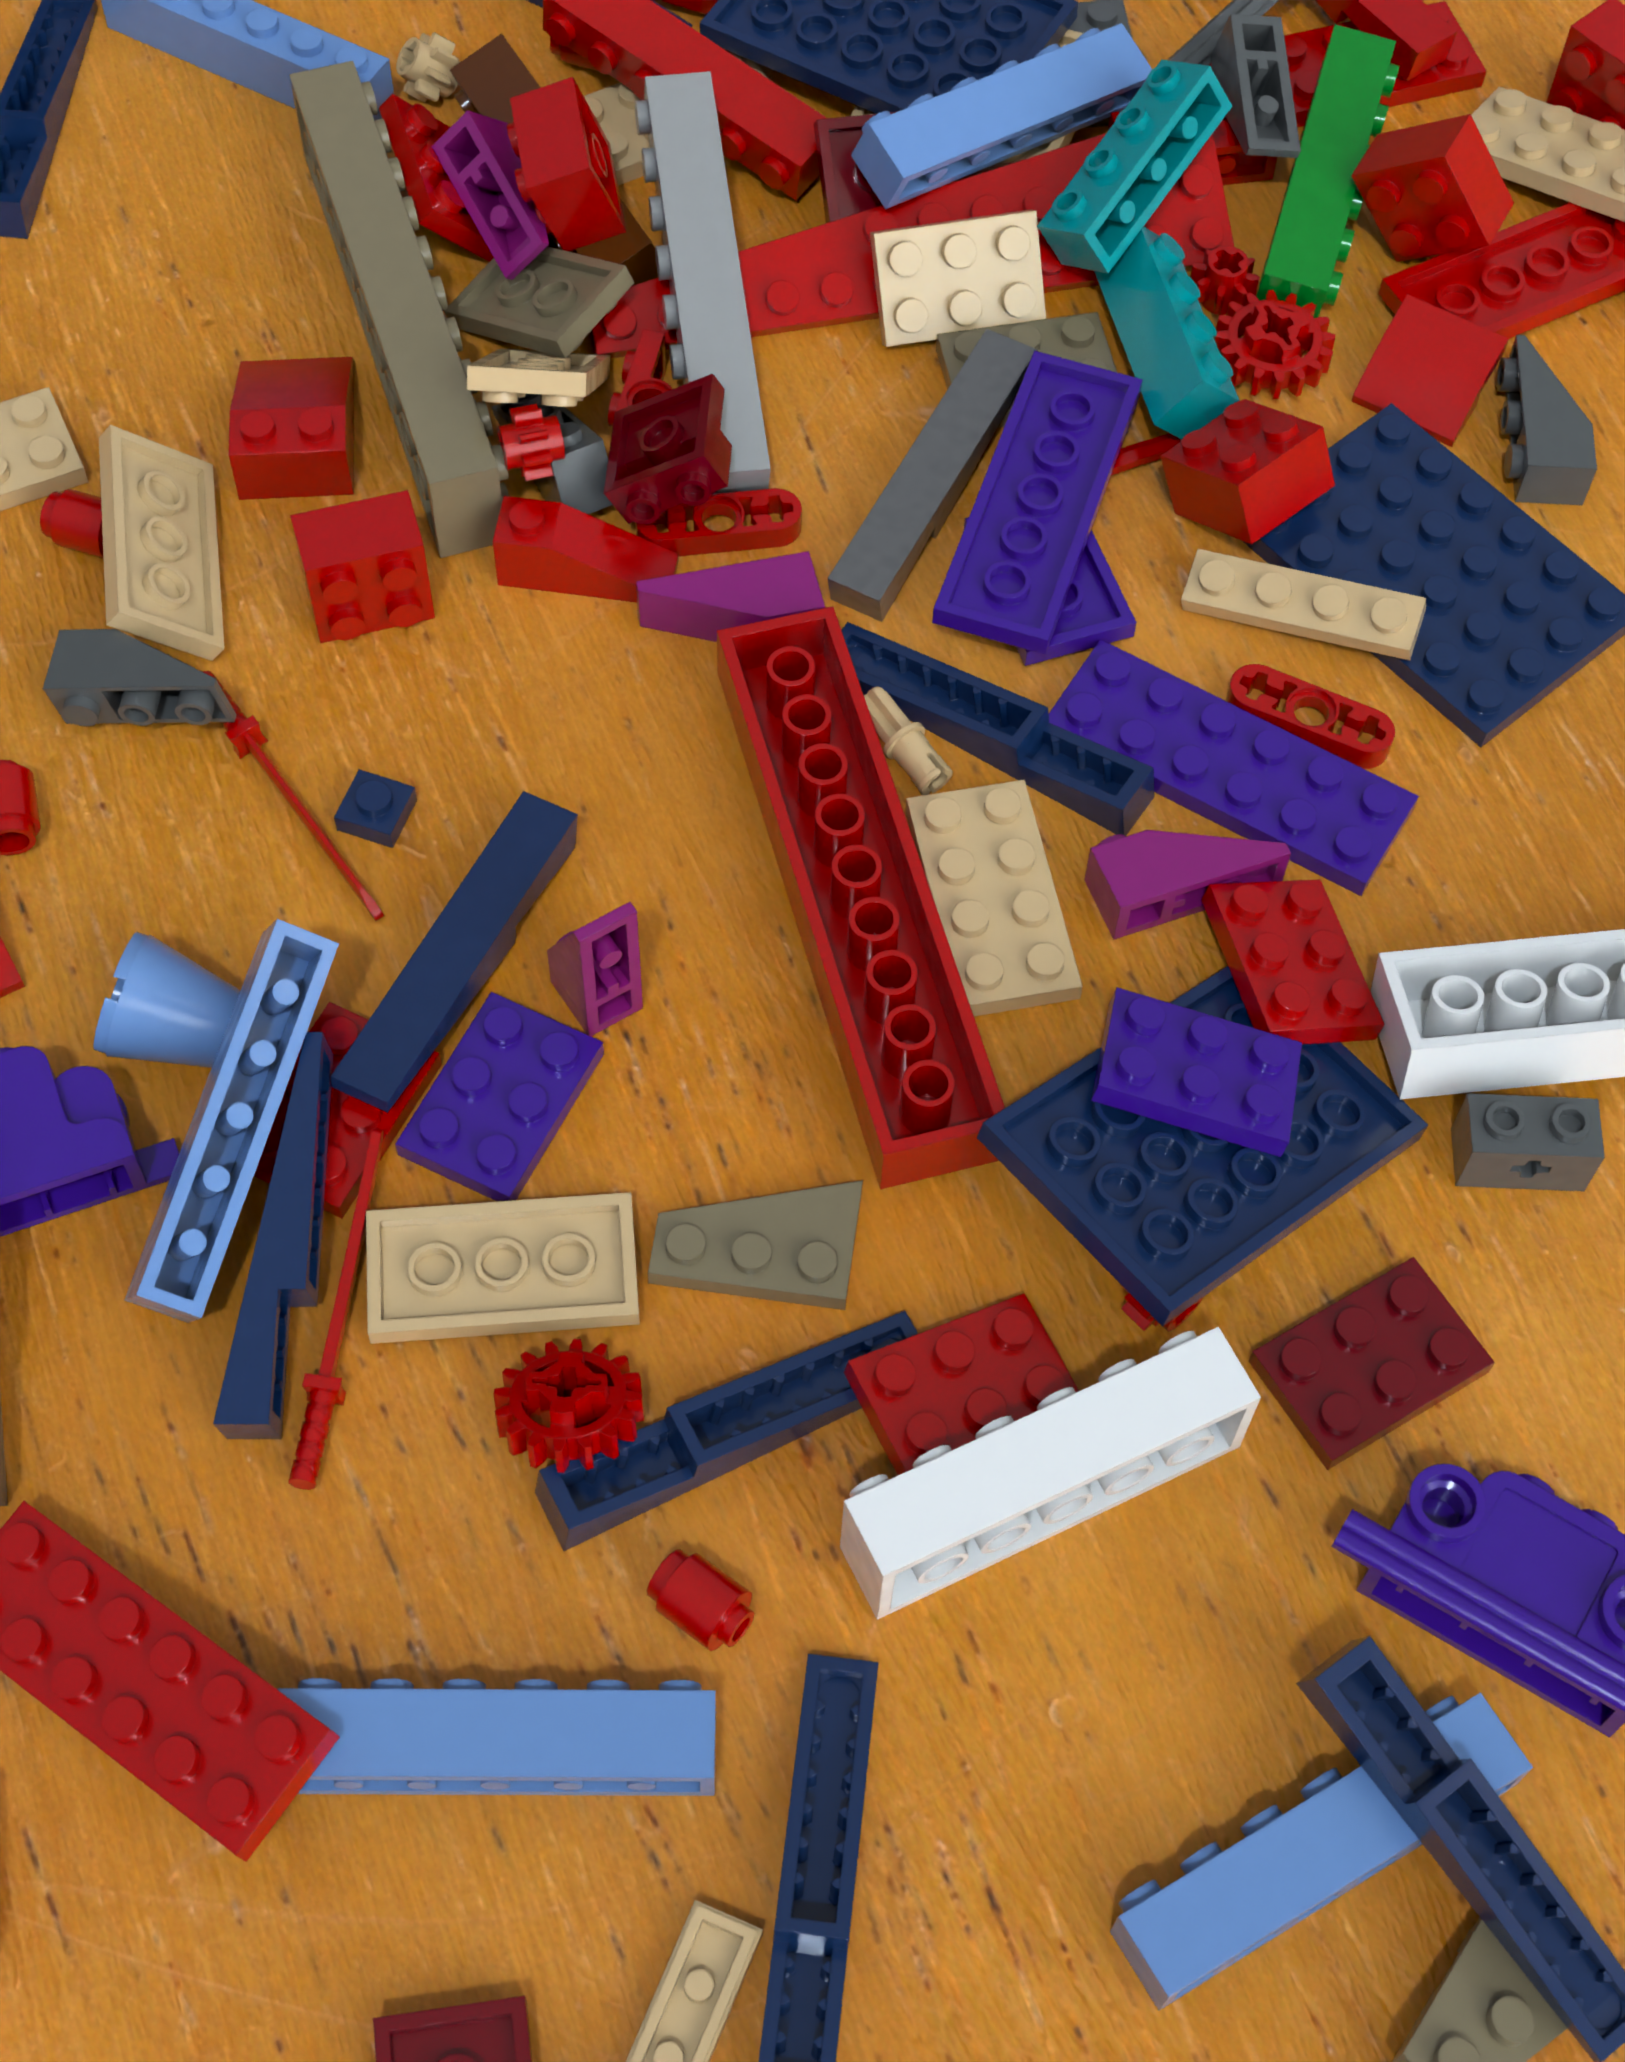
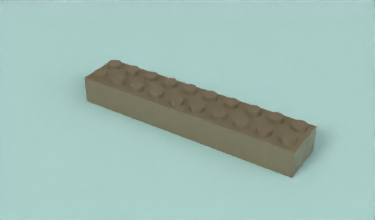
(401, 308)

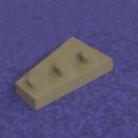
(763, 1247)
(1482, 2010)

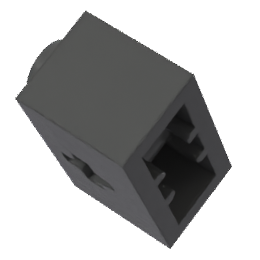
(1527, 1142)

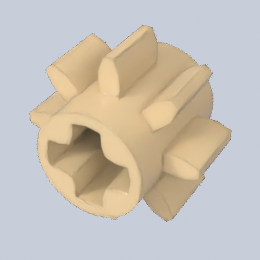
(427, 67)

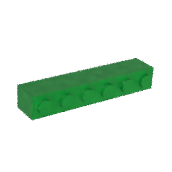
(1320, 186)

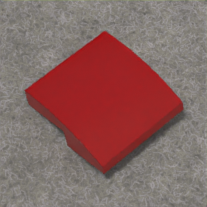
(1430, 368)

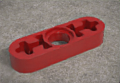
(737, 538)
(1334, 707)

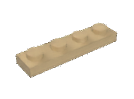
(1304, 604)

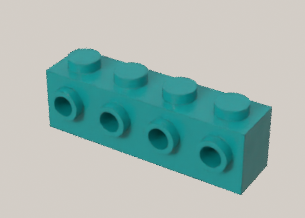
(1135, 165)
(1167, 335)

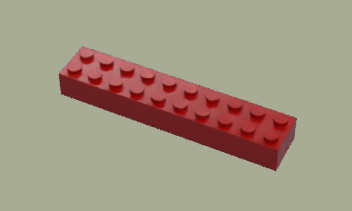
(859, 897)

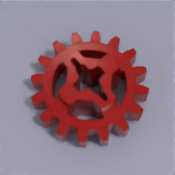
(1274, 343)
(569, 1405)

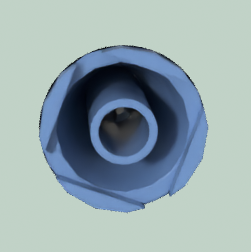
(164, 1007)

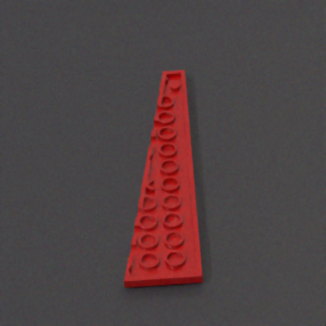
(829, 272)

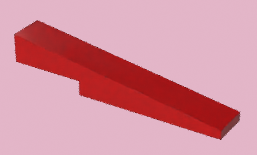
(1419, 32)

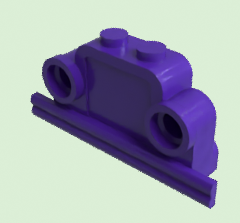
(66, 1142)
(1507, 1582)

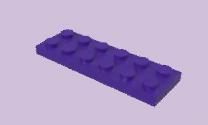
(1038, 503)
(1237, 766)

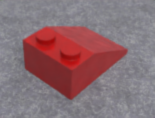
(293, 428)

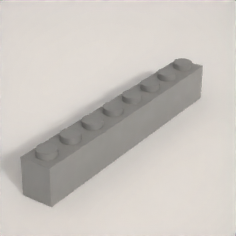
(702, 260)

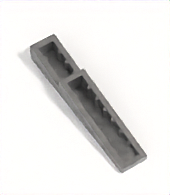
(930, 477)

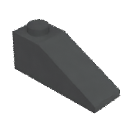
(1256, 79)

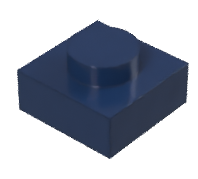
(375, 808)

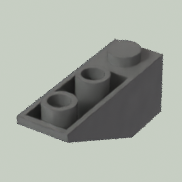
(1548, 433)
(582, 474)
(118, 679)

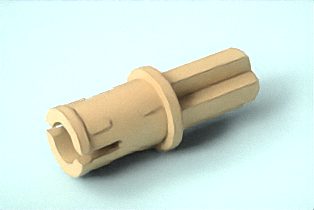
(907, 743)

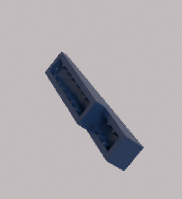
(36, 105)
(1005, 731)
(458, 952)
(284, 1257)
(711, 1435)
(1473, 1841)
(819, 1862)

